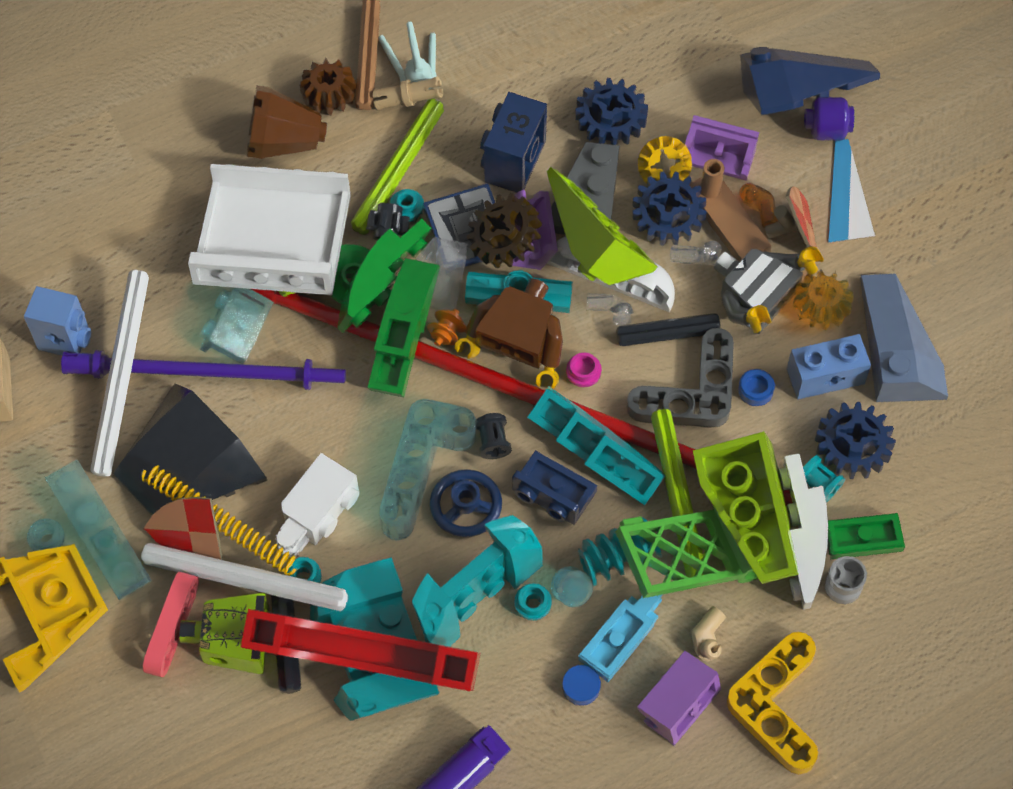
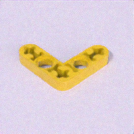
(764, 693)

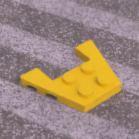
(58, 603)

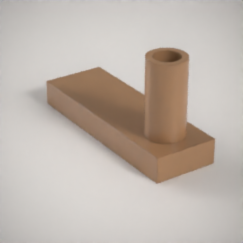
(727, 214)

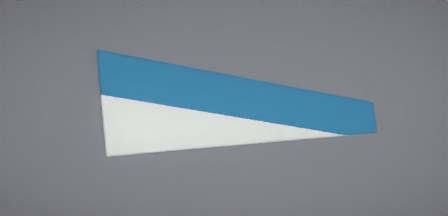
(848, 206)

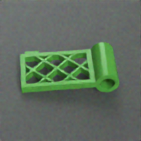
(720, 545)

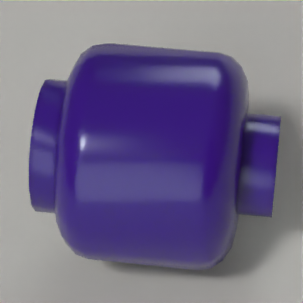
(829, 118)

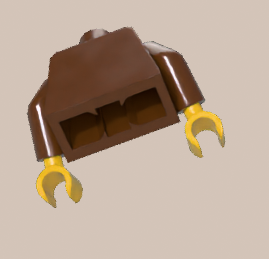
(519, 328)

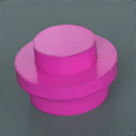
(583, 370)

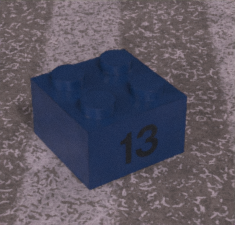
(514, 142)

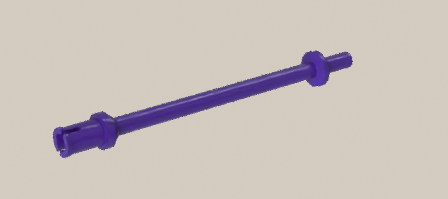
(99, 365)

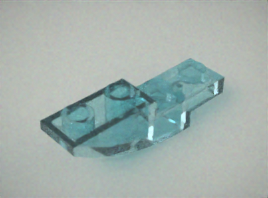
(98, 530)

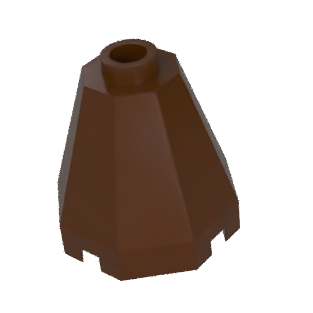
(282, 125)

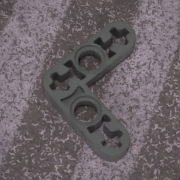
(706, 395)

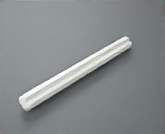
(119, 373)
(245, 576)

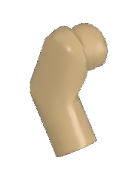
(704, 636)

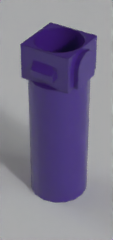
(469, 763)

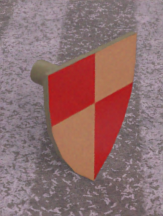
(800, 220)
(187, 526)

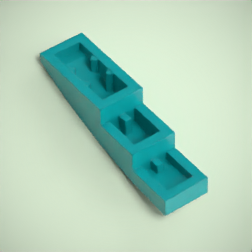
(597, 445)

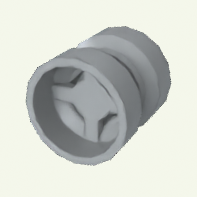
(849, 573)

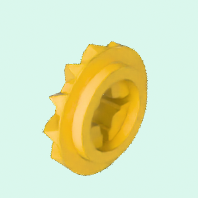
(673, 149)

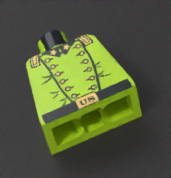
(222, 633)

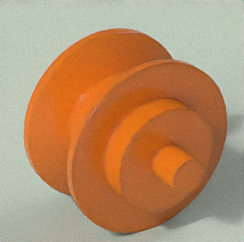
(445, 329)

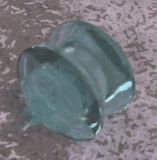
(571, 586)

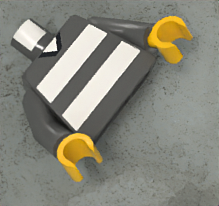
(762, 283)

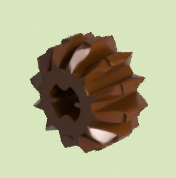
(328, 86)

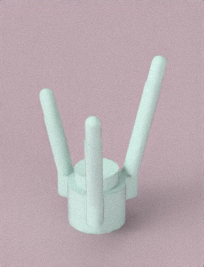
(416, 68)

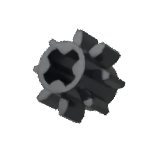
(387, 217)

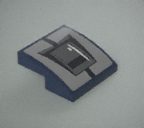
(452, 213)

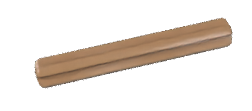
(367, 54)

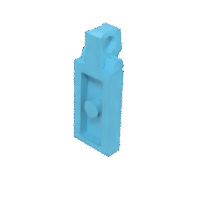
(620, 635)

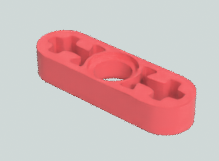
(167, 630)

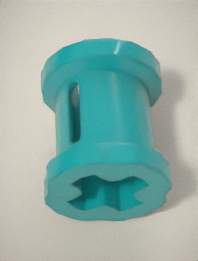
(819, 475)

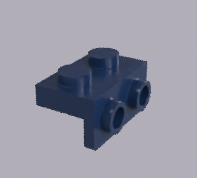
(553, 488)

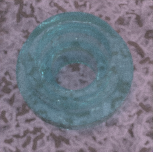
(41, 528)

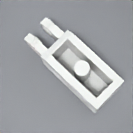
(315, 504)

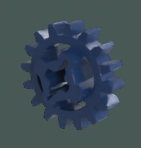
(611, 112)
(682, 210)
(839, 443)

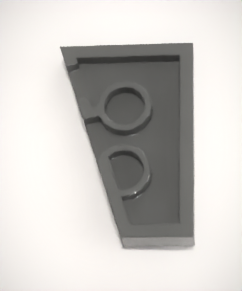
(595, 176)

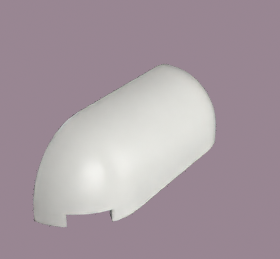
(651, 288)

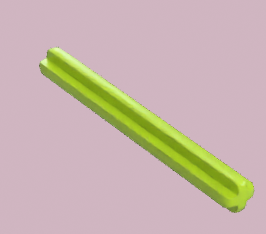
(398, 163)
(674, 476)

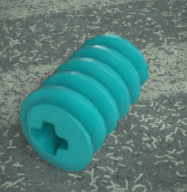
(608, 554)

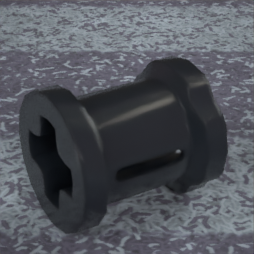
(493, 436)

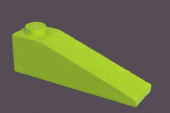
(594, 237)
(749, 498)

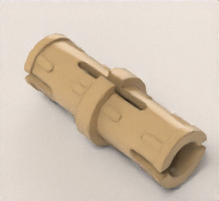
(407, 93)

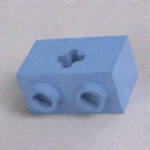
(57, 322)
(828, 366)

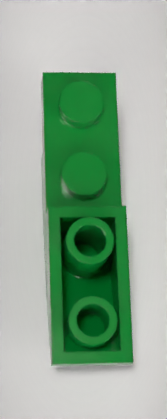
(378, 273)
(401, 327)

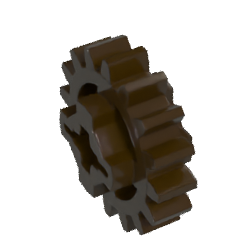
(504, 230)

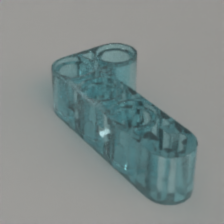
(417, 469)

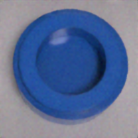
(756, 387)
(581, 685)

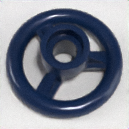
(465, 489)

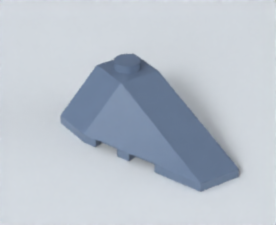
(900, 350)

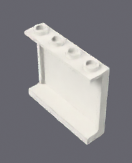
(272, 229)

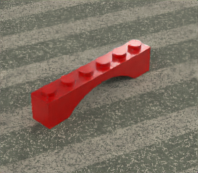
(360, 649)

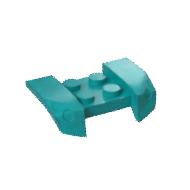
(511, 556)
(376, 607)

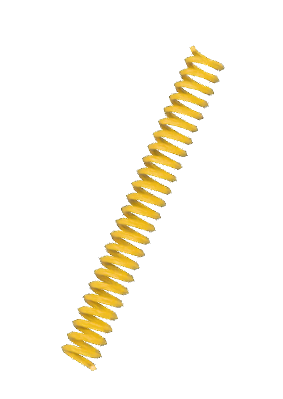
(171, 483)

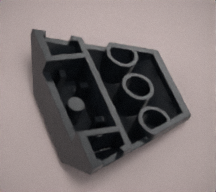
(191, 446)

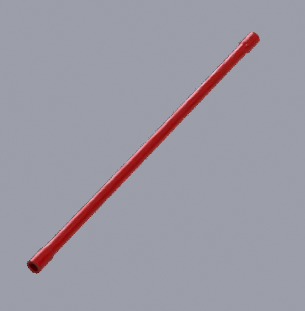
(478, 373)

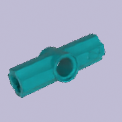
(483, 286)

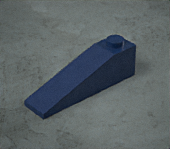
(782, 78)

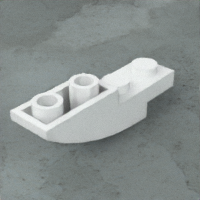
(811, 537)

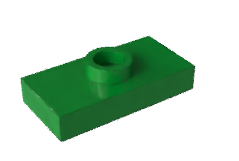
(865, 536)

